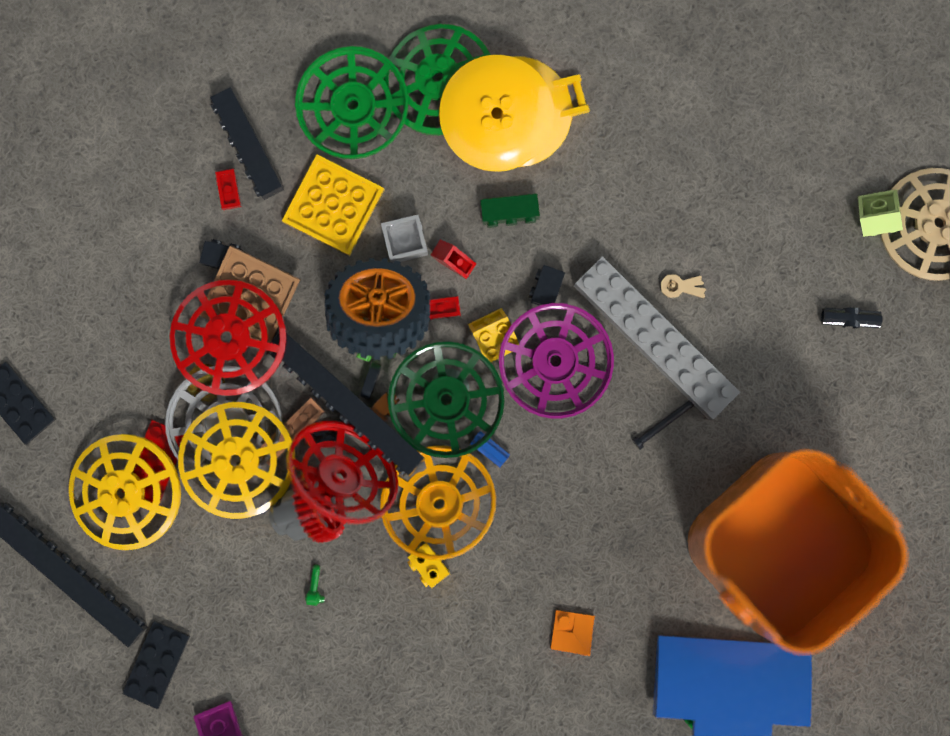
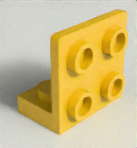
(490, 332)

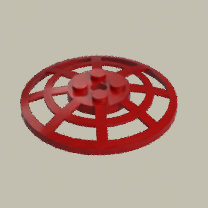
(240, 339)
(340, 464)

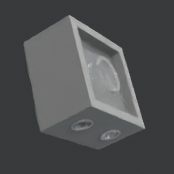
(404, 239)

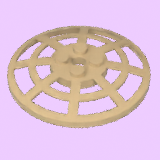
(924, 225)

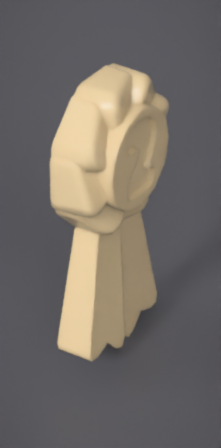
(673, 286)

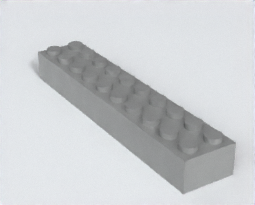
(656, 338)

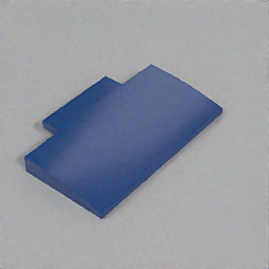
(731, 685)

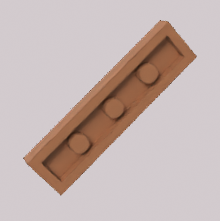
(303, 417)

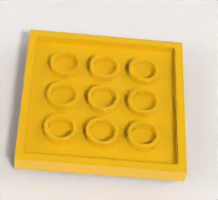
(333, 205)

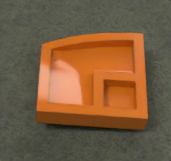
(572, 632)

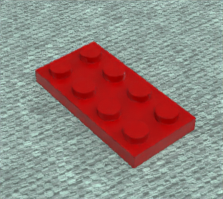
(157, 434)

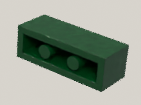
(510, 210)

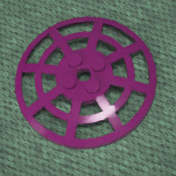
(568, 361)

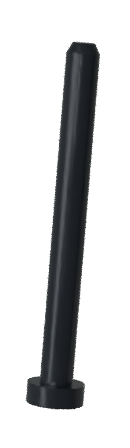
(661, 425)

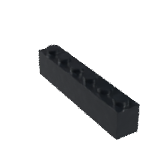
(248, 146)

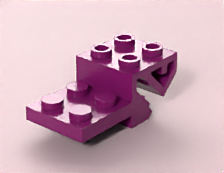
(218, 721)

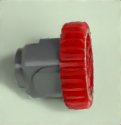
(299, 520)

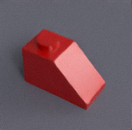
(453, 258)

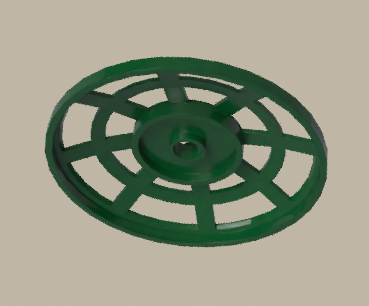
(440, 411)

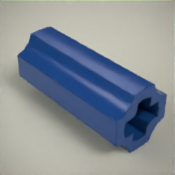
(491, 450)

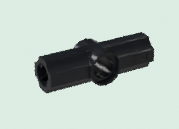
(851, 317)

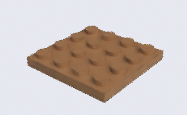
(273, 281)

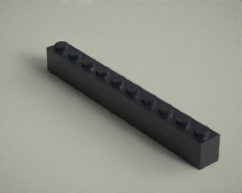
(349, 406)
(69, 577)

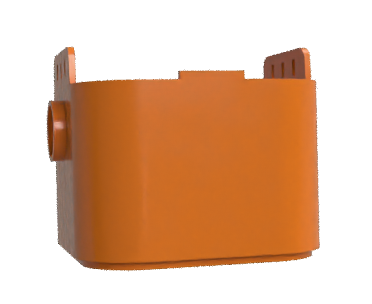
(798, 549)

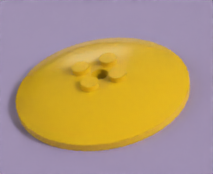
(492, 84)

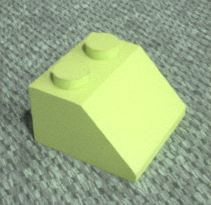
(880, 213)

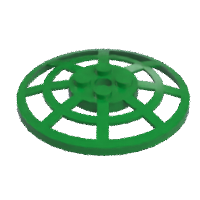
(428, 68)
(346, 93)

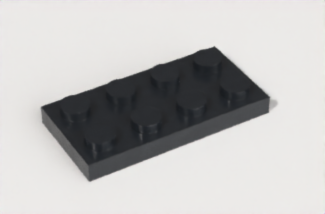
(21, 406)
(156, 665)

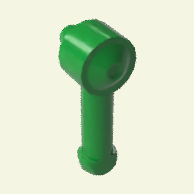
(313, 596)

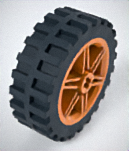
(388, 299)

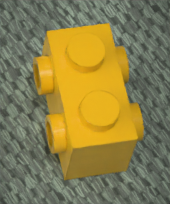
(427, 566)

